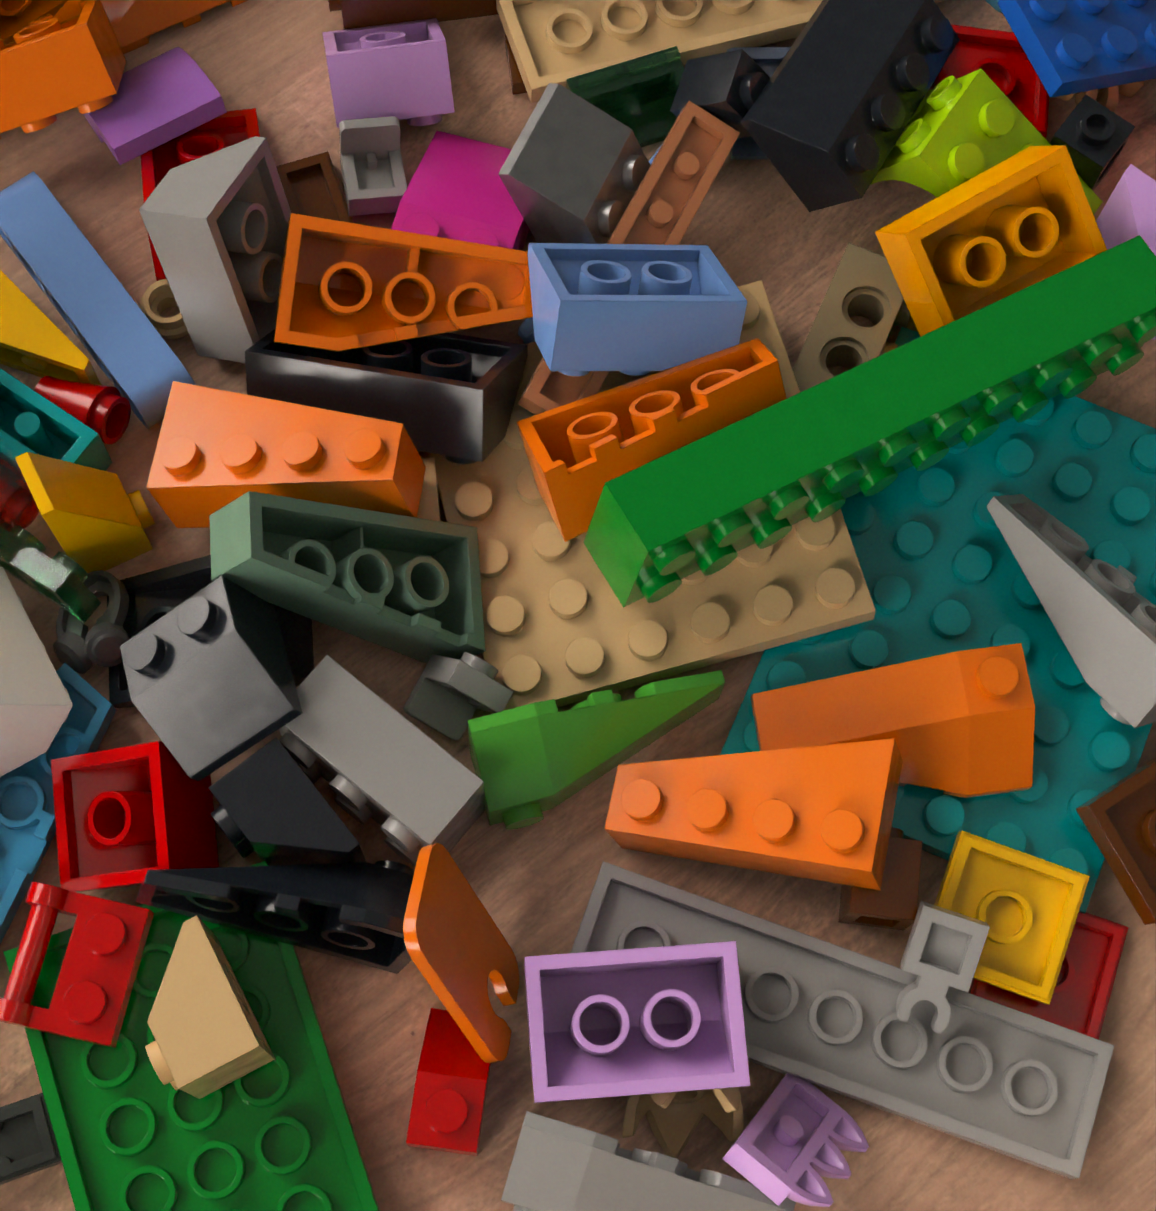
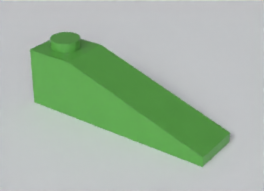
(544, 756)

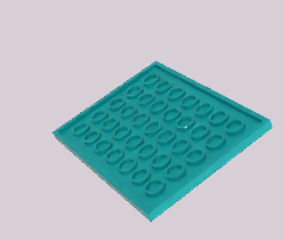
(953, 585)

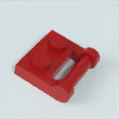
(95, 969)

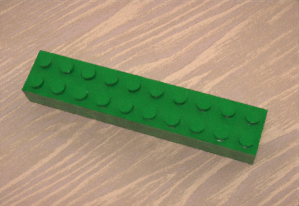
(871, 424)

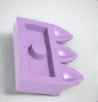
(795, 1143)

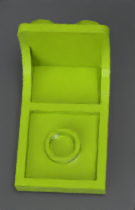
(960, 133)

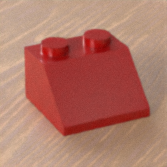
(128, 816)

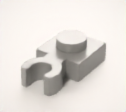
(942, 954)

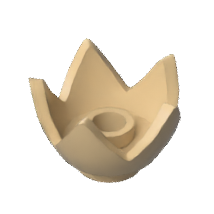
(677, 1115)

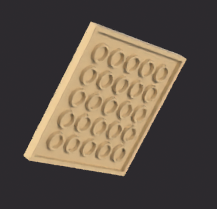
(559, 624)

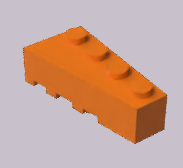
(771, 811)

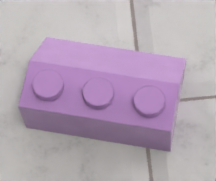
(635, 1022)

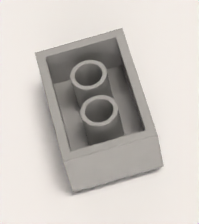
(380, 764)

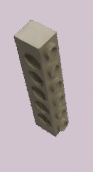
(859, 288)

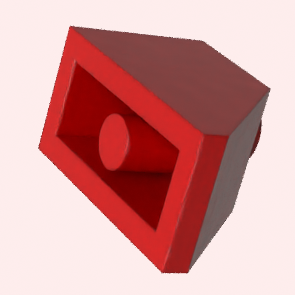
(448, 1090)

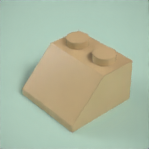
(203, 1018)

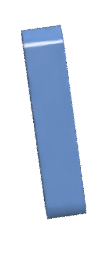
(90, 298)

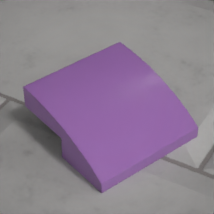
(156, 105)

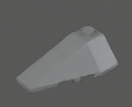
(1090, 605)
(584, 1170)

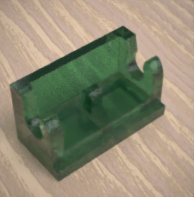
(636, 92)

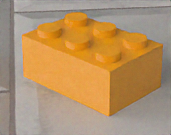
(991, 237)

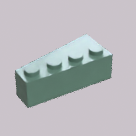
(357, 570)

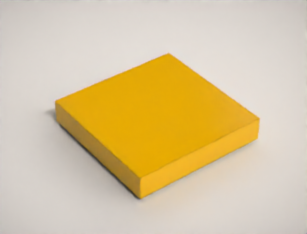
(1023, 902)

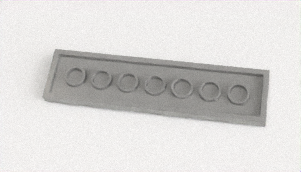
(836, 1024)

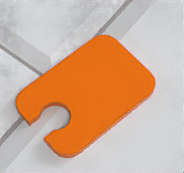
(458, 950)

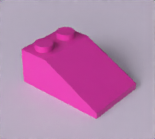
(462, 195)

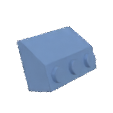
(630, 306)

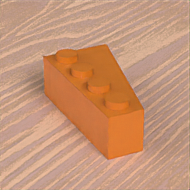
(59, 68)
(625, 427)
(234, 443)

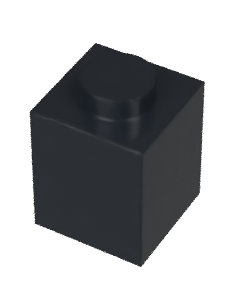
(722, 86)

